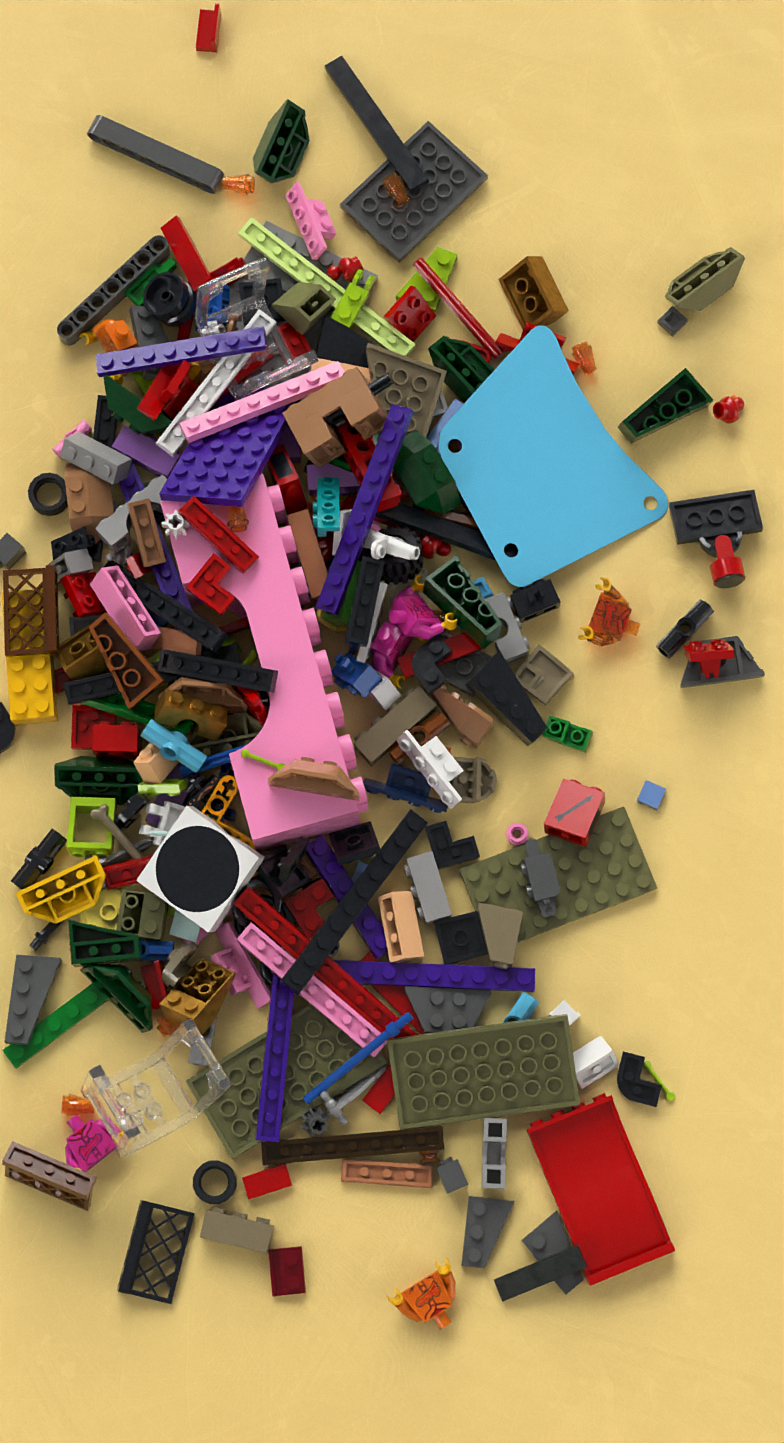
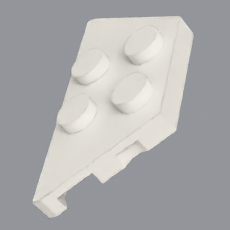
(365, 652)

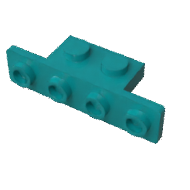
(326, 509)

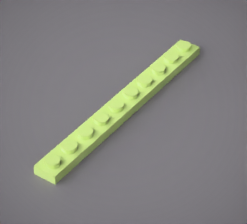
(304, 271)

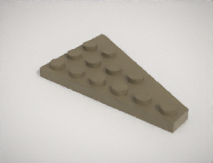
(413, 387)

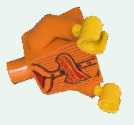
(113, 337)
(428, 1297)

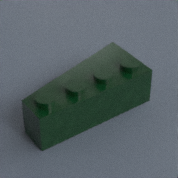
(670, 404)
(456, 593)

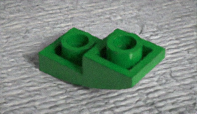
(567, 734)

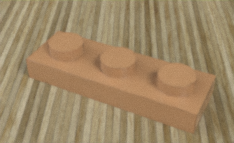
(146, 532)

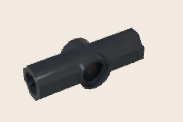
(694, 620)
(39, 860)

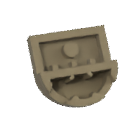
(475, 781)
(177, 965)

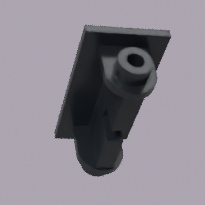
(71, 542)

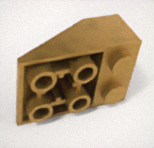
(198, 995)

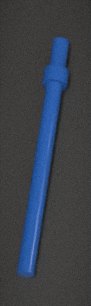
(392, 1030)

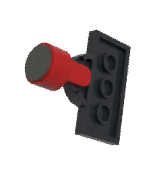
(718, 527)

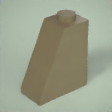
(500, 933)

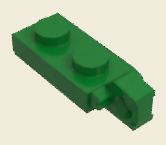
(136, 291)

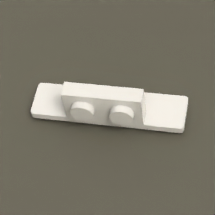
(435, 764)

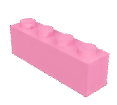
(125, 607)

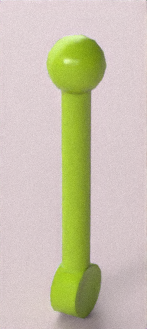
(245, 754)
(670, 1096)

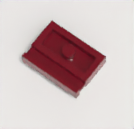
(287, 1271)

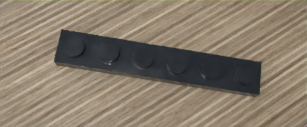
(218, 670)

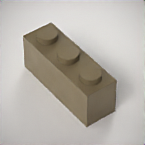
(237, 1230)

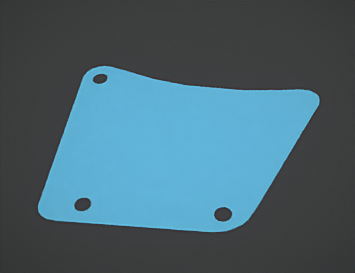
(543, 465)

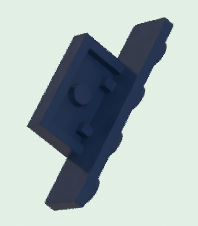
(408, 786)

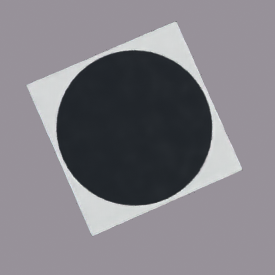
(200, 869)

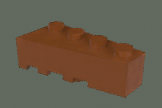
(129, 667)

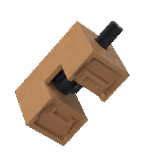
(346, 396)

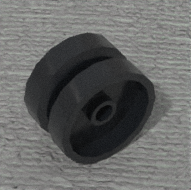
(170, 299)

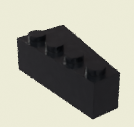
(506, 698)

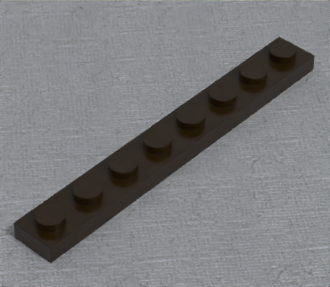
(352, 1145)

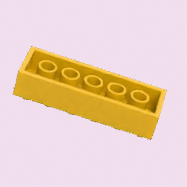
(30, 676)

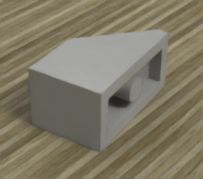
(73, 563)

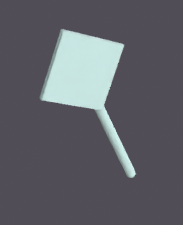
(184, 927)

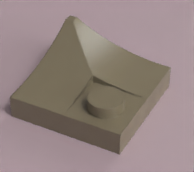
(543, 675)

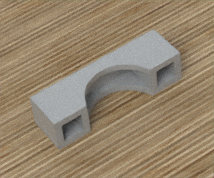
(116, 529)

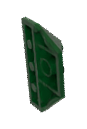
(282, 144)
(463, 364)
(125, 405)
(426, 475)
(98, 777)
(123, 991)

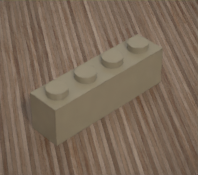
(401, 717)

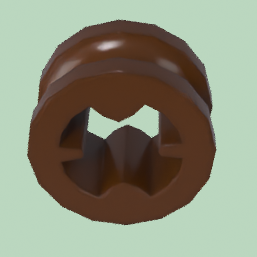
(429, 1156)

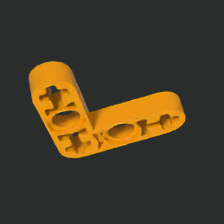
(231, 793)

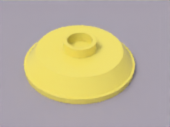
(106, 911)

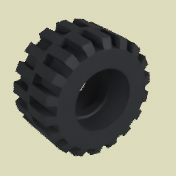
(398, 568)

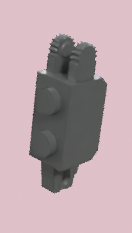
(541, 877)

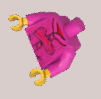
(415, 616)
(387, 647)
(88, 1143)

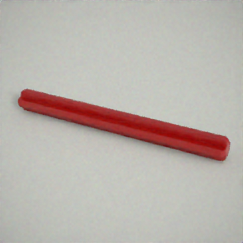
(457, 307)

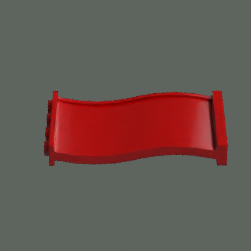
(600, 1189)

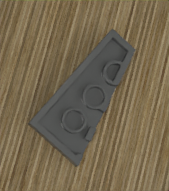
(28, 995)

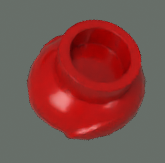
(346, 267)
(728, 409)
(432, 545)

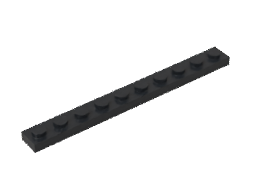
(353, 902)

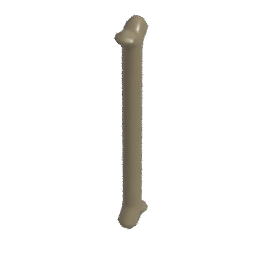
(101, 814)

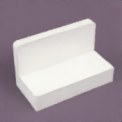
(593, 1061)

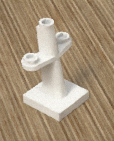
(378, 542)

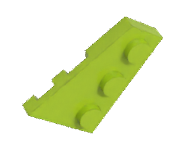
(442, 264)

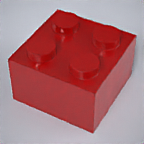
(117, 740)

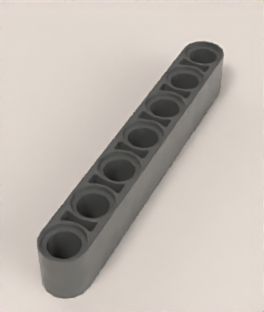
(155, 154)
(109, 299)

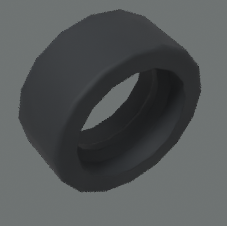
(37, 483)
(198, 1177)

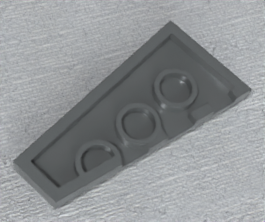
(147, 332)

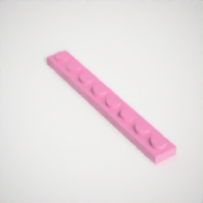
(259, 403)
(314, 992)

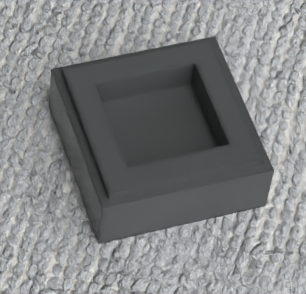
(672, 321)

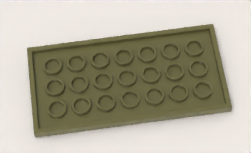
(588, 877)
(313, 1054)
(483, 1071)

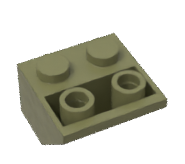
(304, 305)
(142, 915)

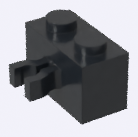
(534, 600)

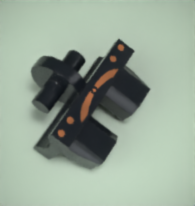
(196, 798)

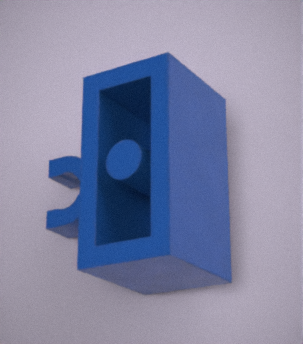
(354, 675)

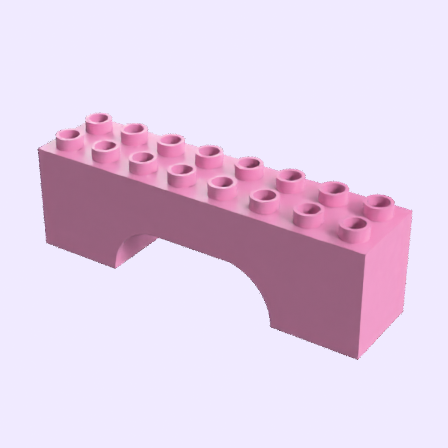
(300, 713)

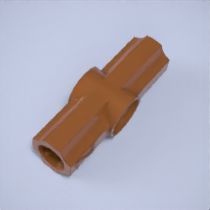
(429, 728)

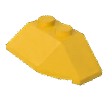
(64, 892)

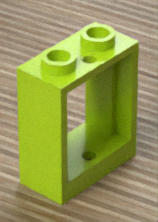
(86, 805)

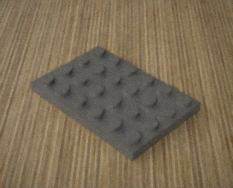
(404, 227)

